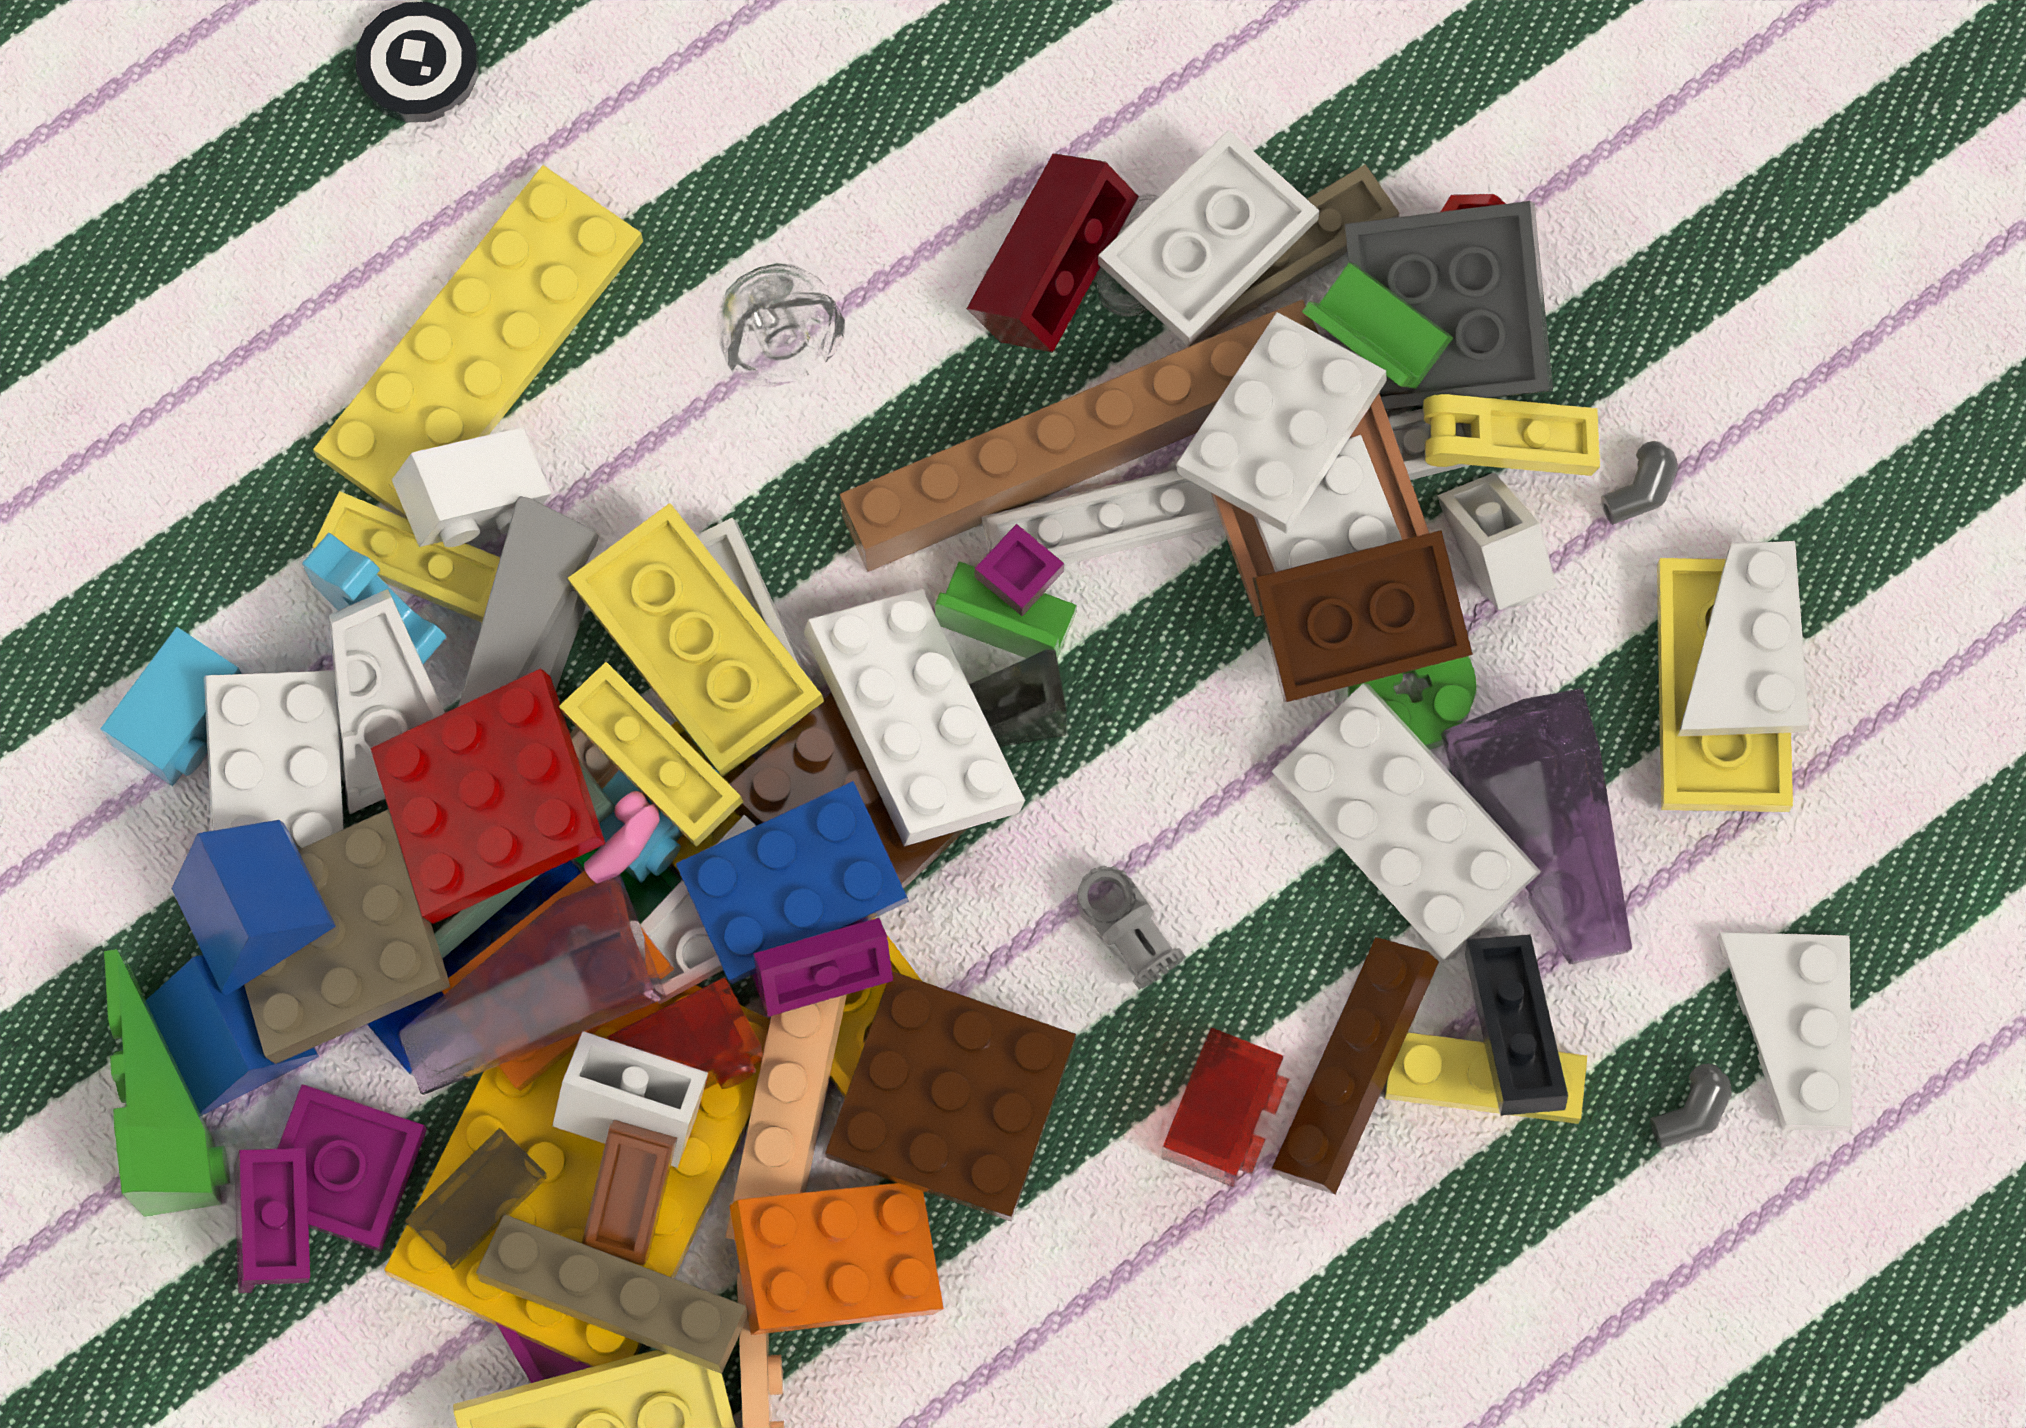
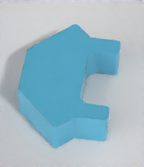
(350, 577)

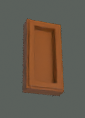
(629, 1191)

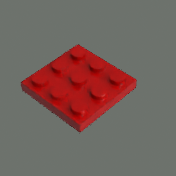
(487, 796)

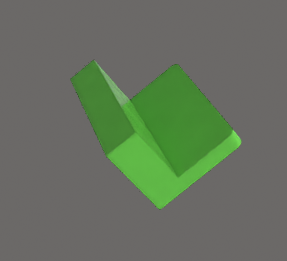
(1379, 326)
(982, 615)

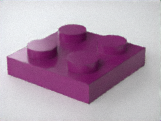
(353, 1164)

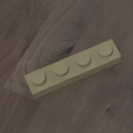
(1346, 201)
(612, 1293)

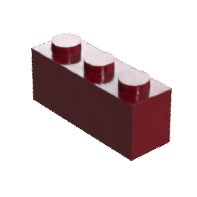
(1052, 252)

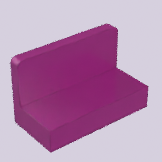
(822, 967)
(271, 1217)

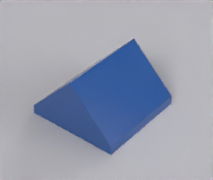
(249, 900)
(214, 1037)

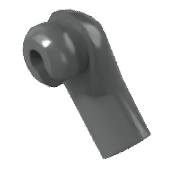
(1650, 486)
(1701, 1112)

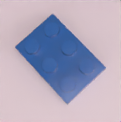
(792, 879)

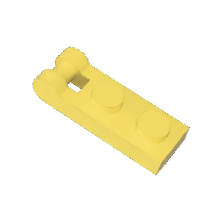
(1512, 434)

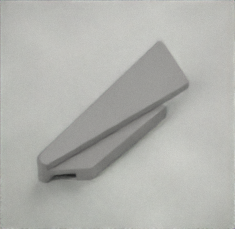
(531, 601)

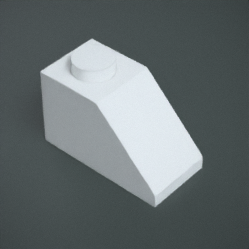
(1499, 541)

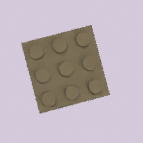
(366, 965)

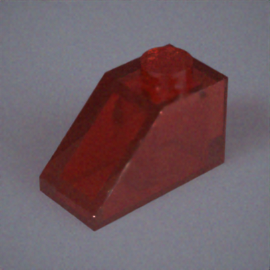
(700, 1032)

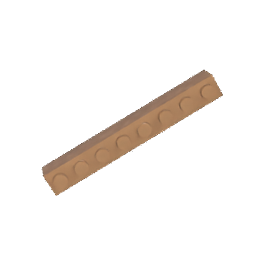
(1049, 447)

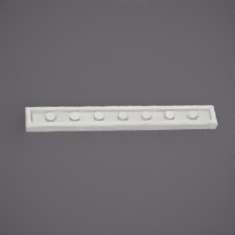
(1159, 505)

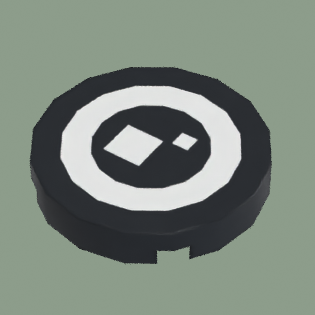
(417, 61)

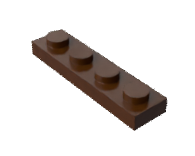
(1355, 1065)

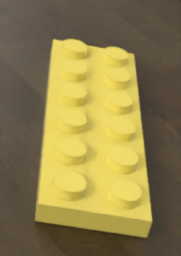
(482, 334)

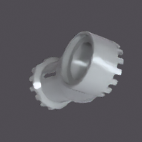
(1130, 927)

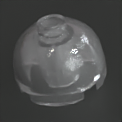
(777, 323)

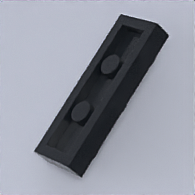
(1516, 1025)

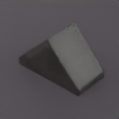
(1024, 700)

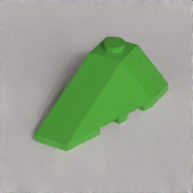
(160, 1135)

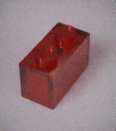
(1224, 1108)

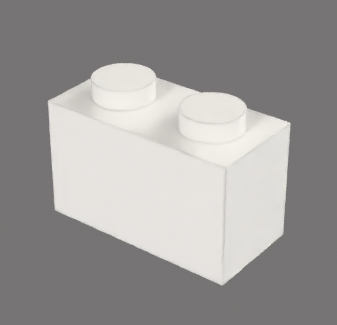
(468, 486)
(628, 1086)

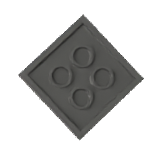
(1476, 281)

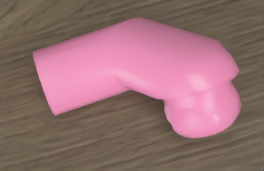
(628, 842)

